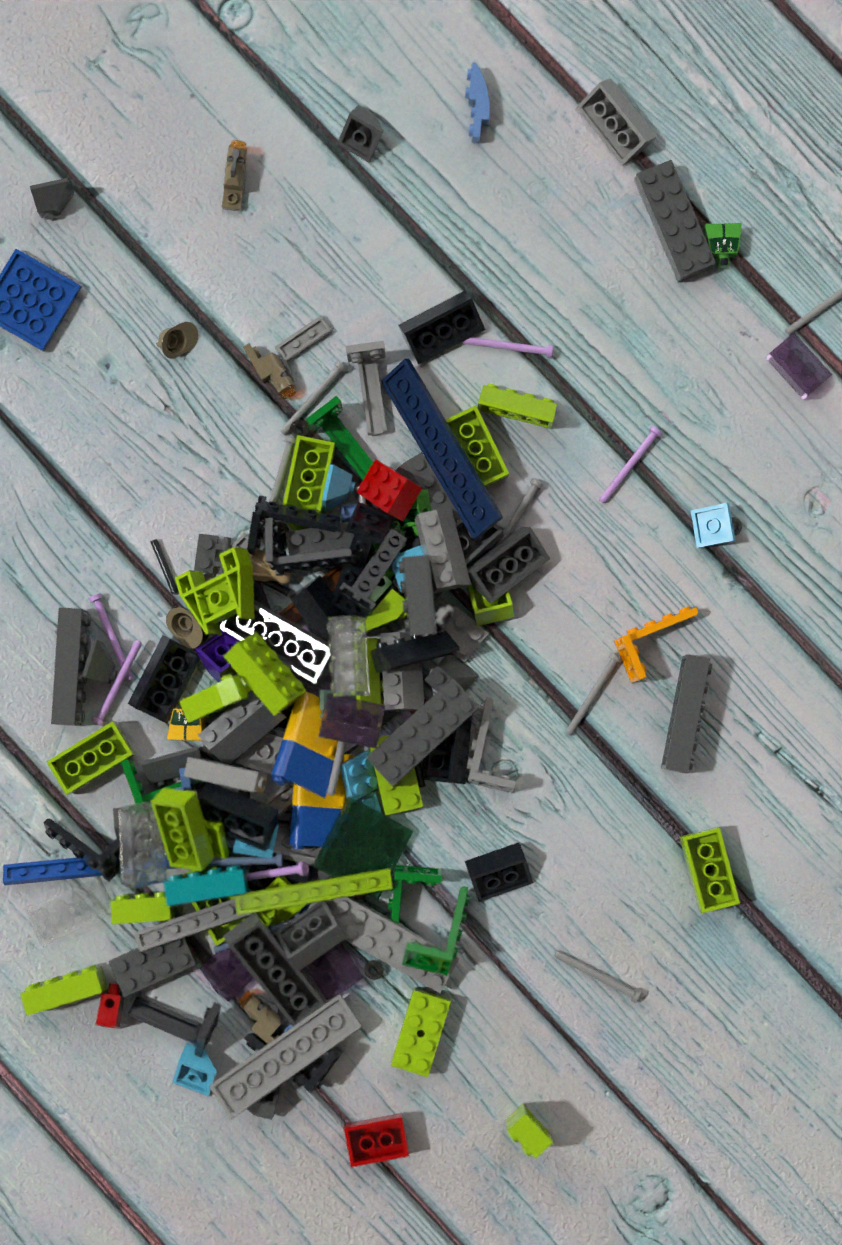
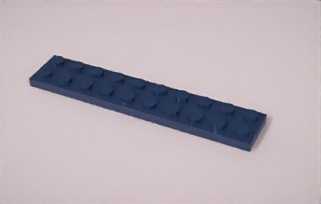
(441, 449)

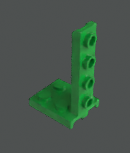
(327, 419)
(136, 786)
(412, 875)
(433, 958)

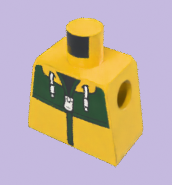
(182, 730)

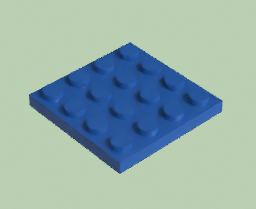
(33, 299)

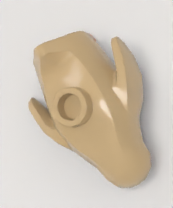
(263, 572)

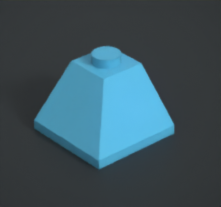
(337, 488)
(194, 1072)

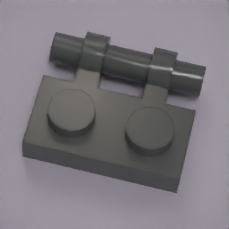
(206, 553)

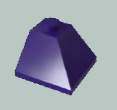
(212, 655)

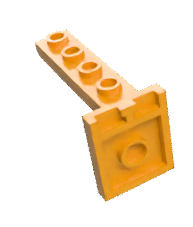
(629, 652)

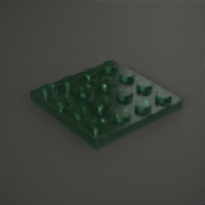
(362, 843)

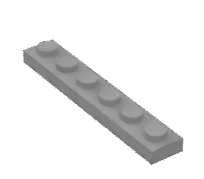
(187, 925)

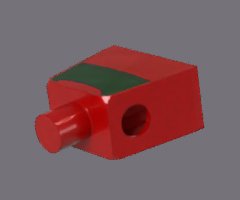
(110, 1016)

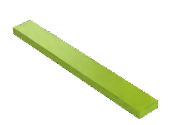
(313, 891)

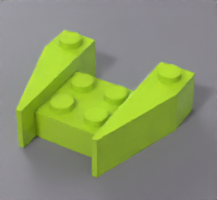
(222, 595)
(215, 698)

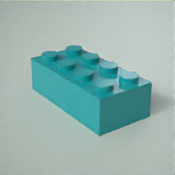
(206, 886)

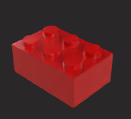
(389, 490)
(376, 1140)

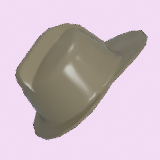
(178, 339)
(184, 627)

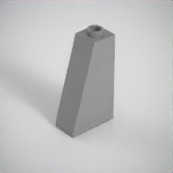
(225, 775)

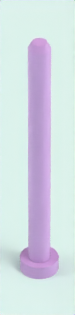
(510, 346)
(631, 463)
(110, 632)
(117, 684)
(302, 868)

